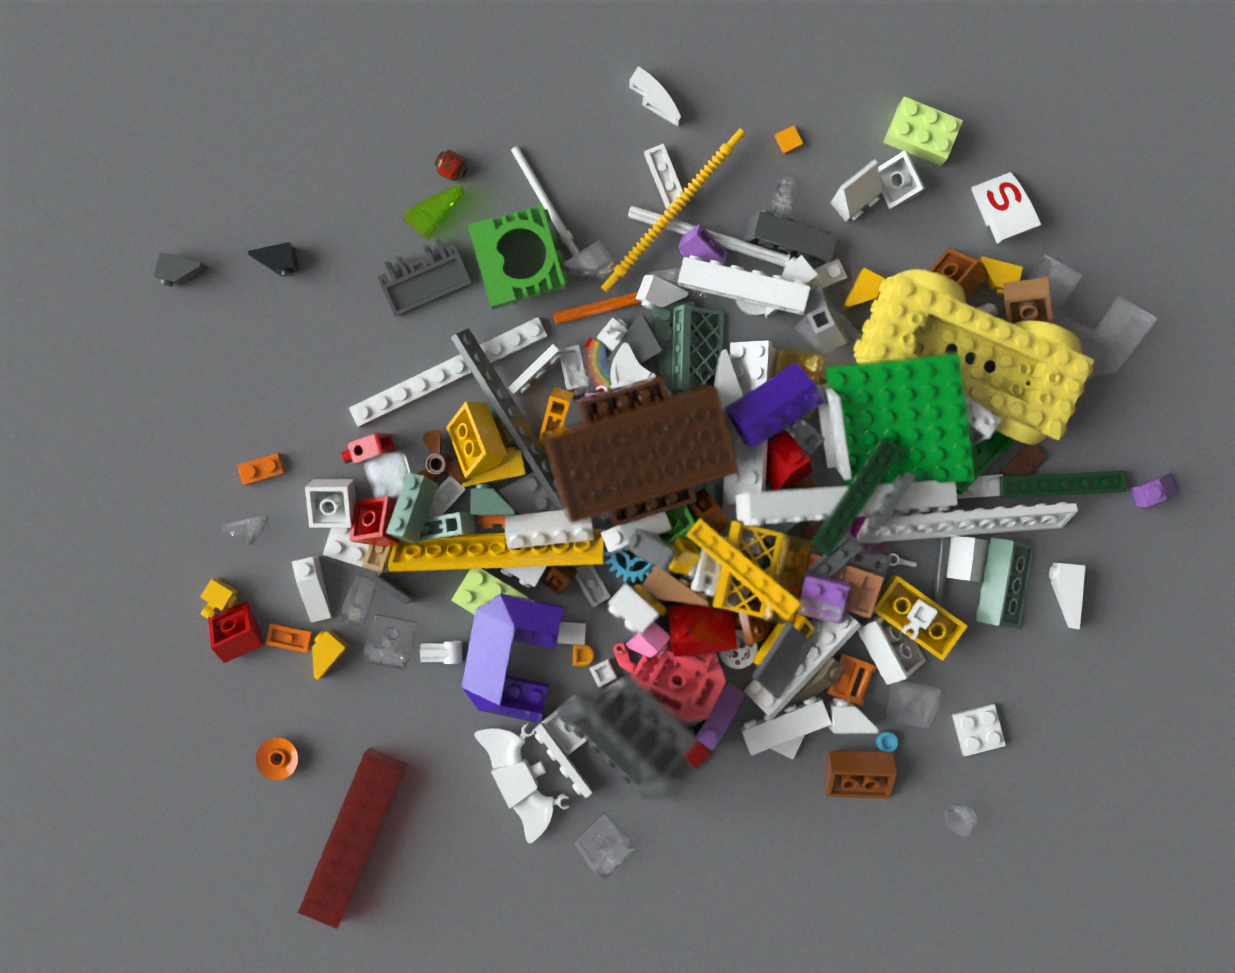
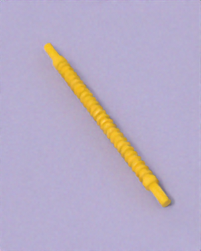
(725, 150)

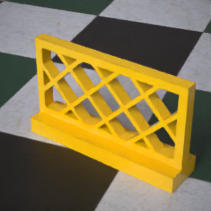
(725, 579)

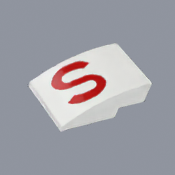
(1005, 207)

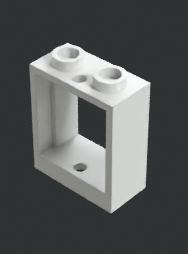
(984, 424)

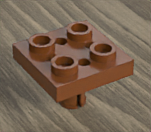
(753, 627)

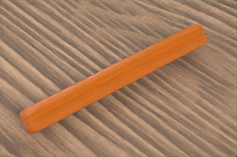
(596, 308)

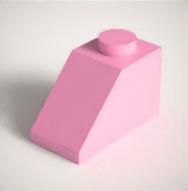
(650, 641)

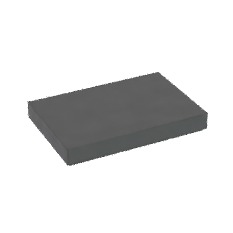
(782, 660)

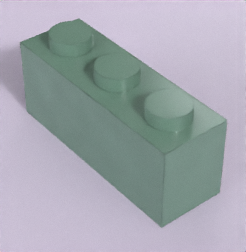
(412, 508)

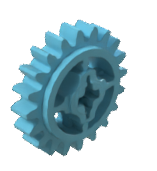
(630, 563)

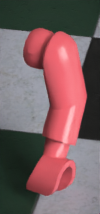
(623, 658)

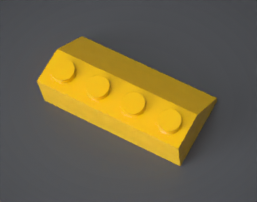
(896, 602)

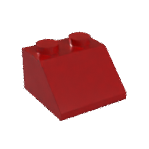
(785, 462)
(372, 521)
(234, 632)

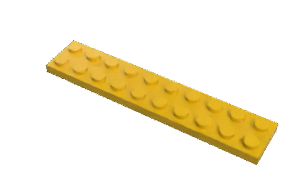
(491, 551)

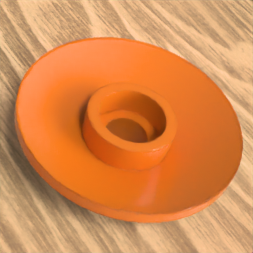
(269, 765)

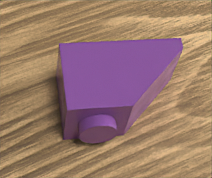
(702, 244)
(1153, 490)

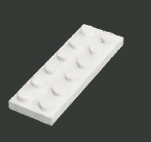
(826, 641)

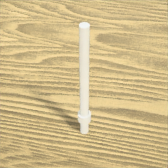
(565, 236)

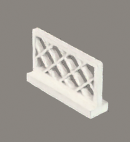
(833, 431)

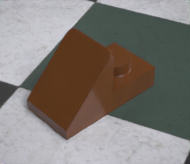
(560, 577)

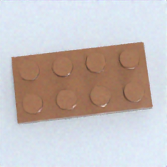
(863, 587)

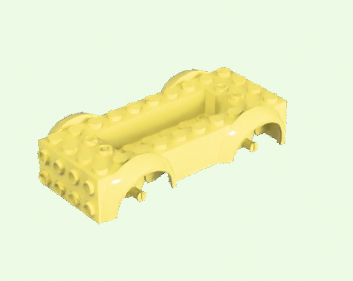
(1035, 361)

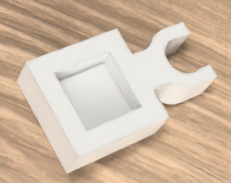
(920, 615)

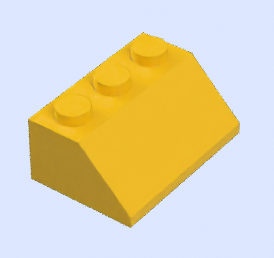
(476, 439)

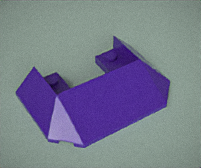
(490, 650)

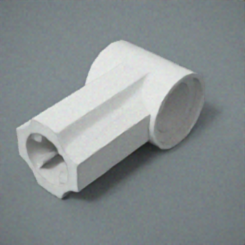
(448, 652)

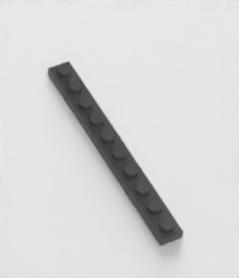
(507, 411)

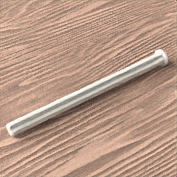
(726, 241)

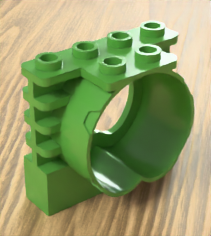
(501, 288)

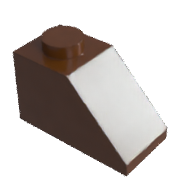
(709, 511)

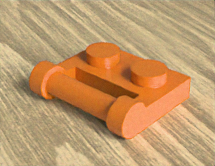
(843, 685)

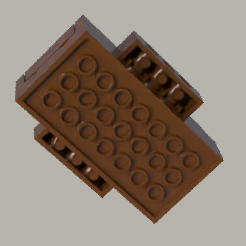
(639, 451)

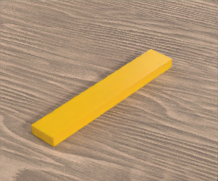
(744, 569)

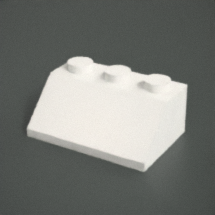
(890, 649)

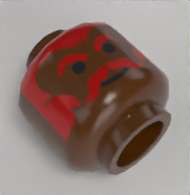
(451, 165)

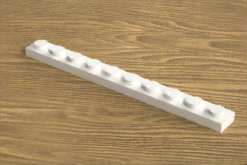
(445, 373)

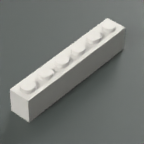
(744, 285)

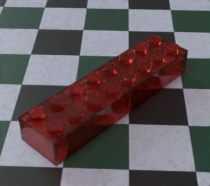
(352, 838)

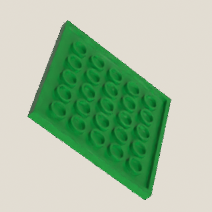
(913, 404)

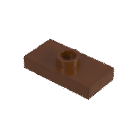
(1024, 461)

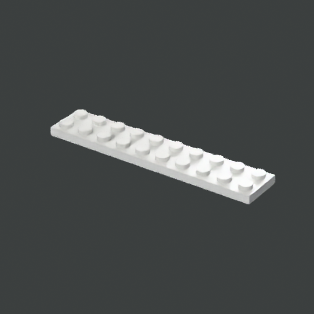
(752, 368)
(971, 522)

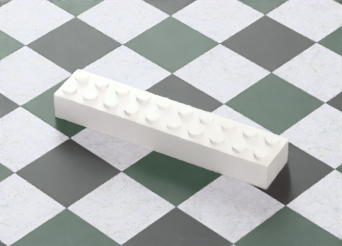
(819, 503)

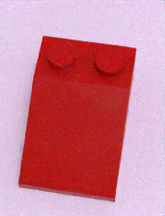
(701, 630)

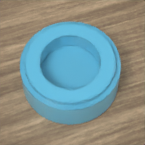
(887, 741)

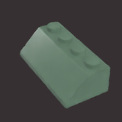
(1005, 583)

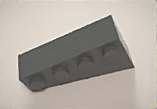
(789, 237)

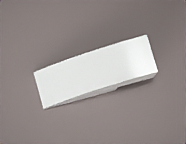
(654, 95)

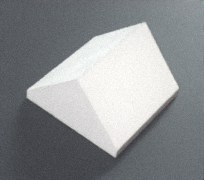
(900, 180)
(967, 558)

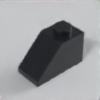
(278, 258)

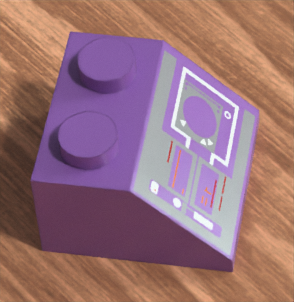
(823, 597)

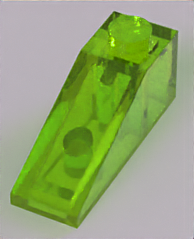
(430, 212)

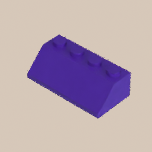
(773, 405)

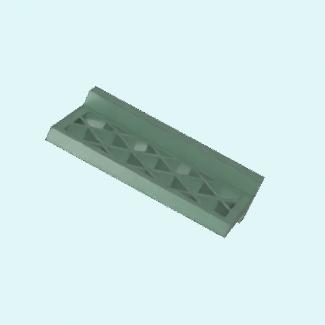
(681, 345)

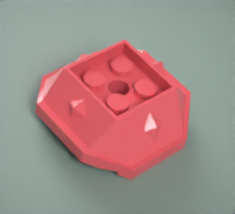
(699, 681)

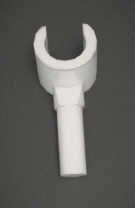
(903, 562)

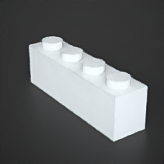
(545, 529)
(786, 725)

